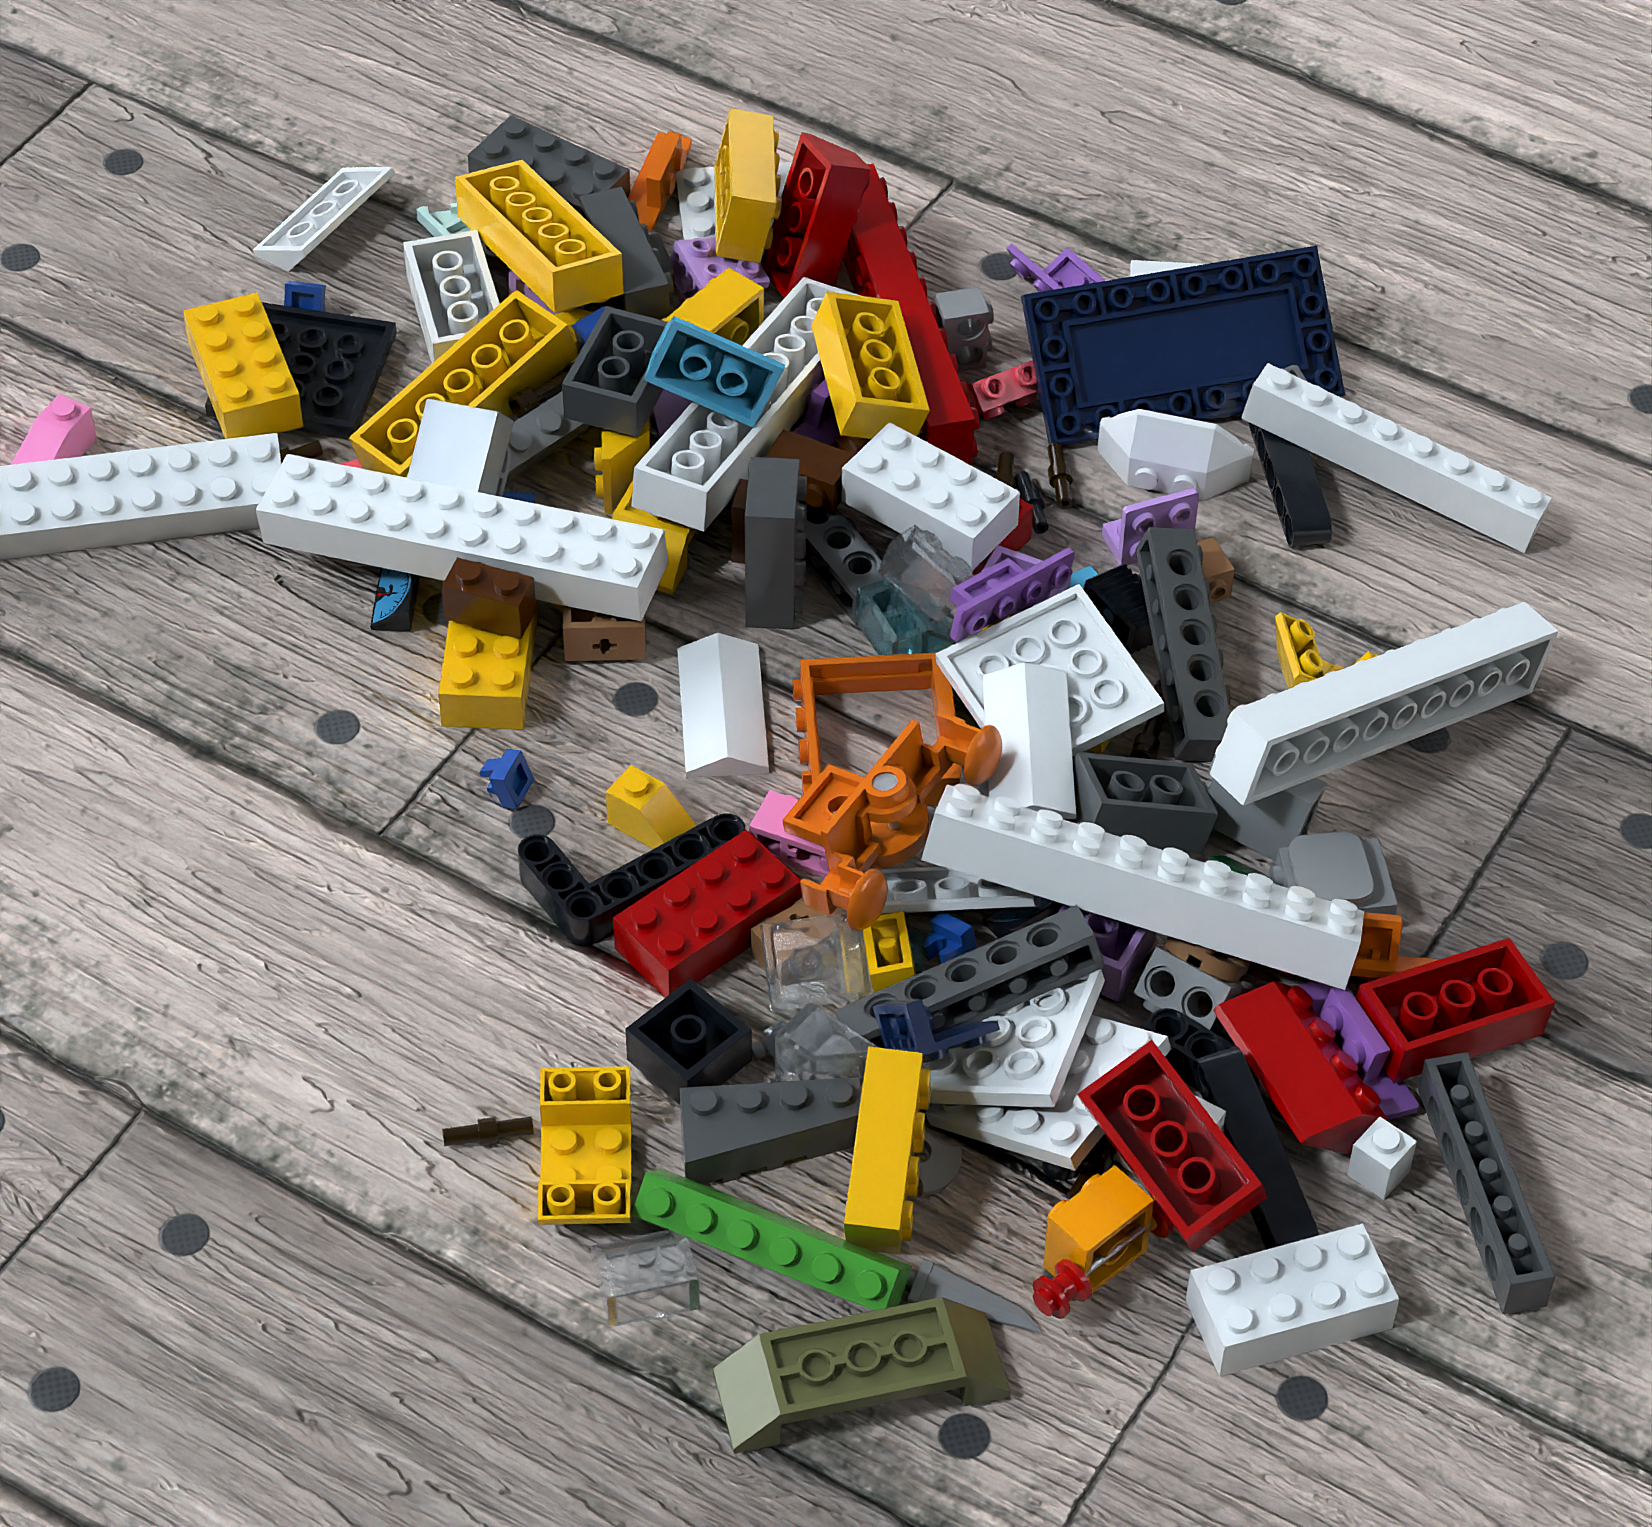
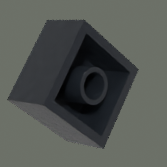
(688, 1041)

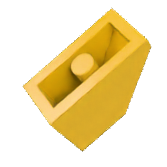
(645, 809)
(889, 951)

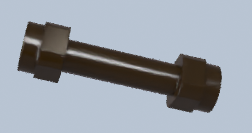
(528, 399)
(1147, 743)

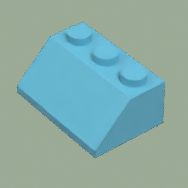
(713, 371)

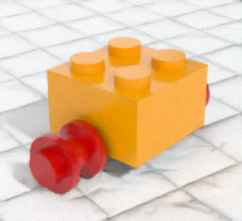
(1095, 1239)

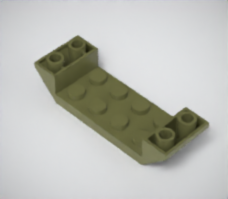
(856, 1365)

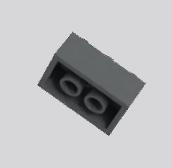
(609, 373)
(1144, 799)

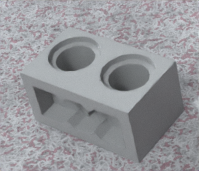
(966, 323)
(1189, 985)

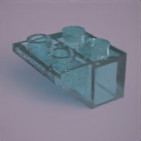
(898, 624)

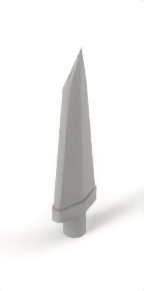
(936, 1282)

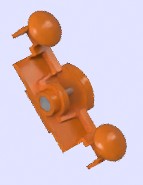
(883, 814)

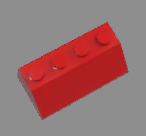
(815, 214)
(1301, 1066)

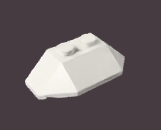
(1173, 453)

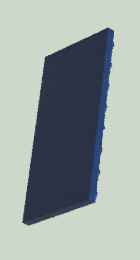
(1178, 340)

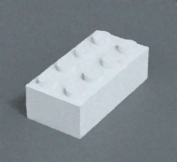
(449, 287)
(913, 482)
(1291, 1299)

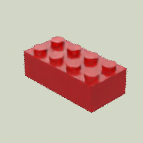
(704, 913)
(1456, 1007)
(1172, 1145)

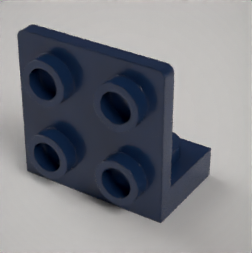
(909, 1027)

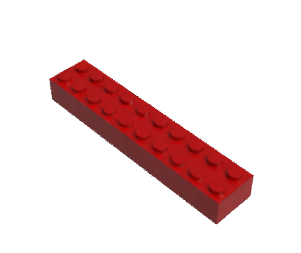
(886, 270)

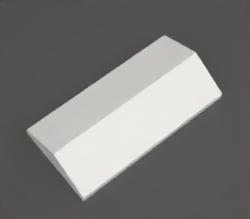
(321, 215)
(722, 707)
(1033, 718)
(948, 890)

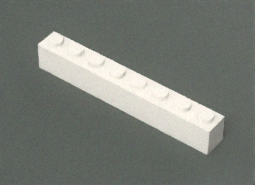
(1396, 457)

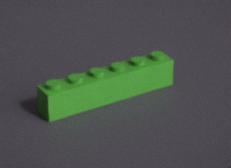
(771, 1240)

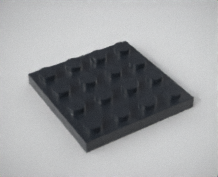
(332, 364)

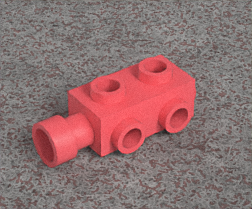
(1009, 386)

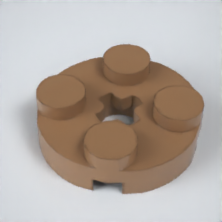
(1211, 961)

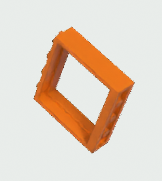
(867, 675)

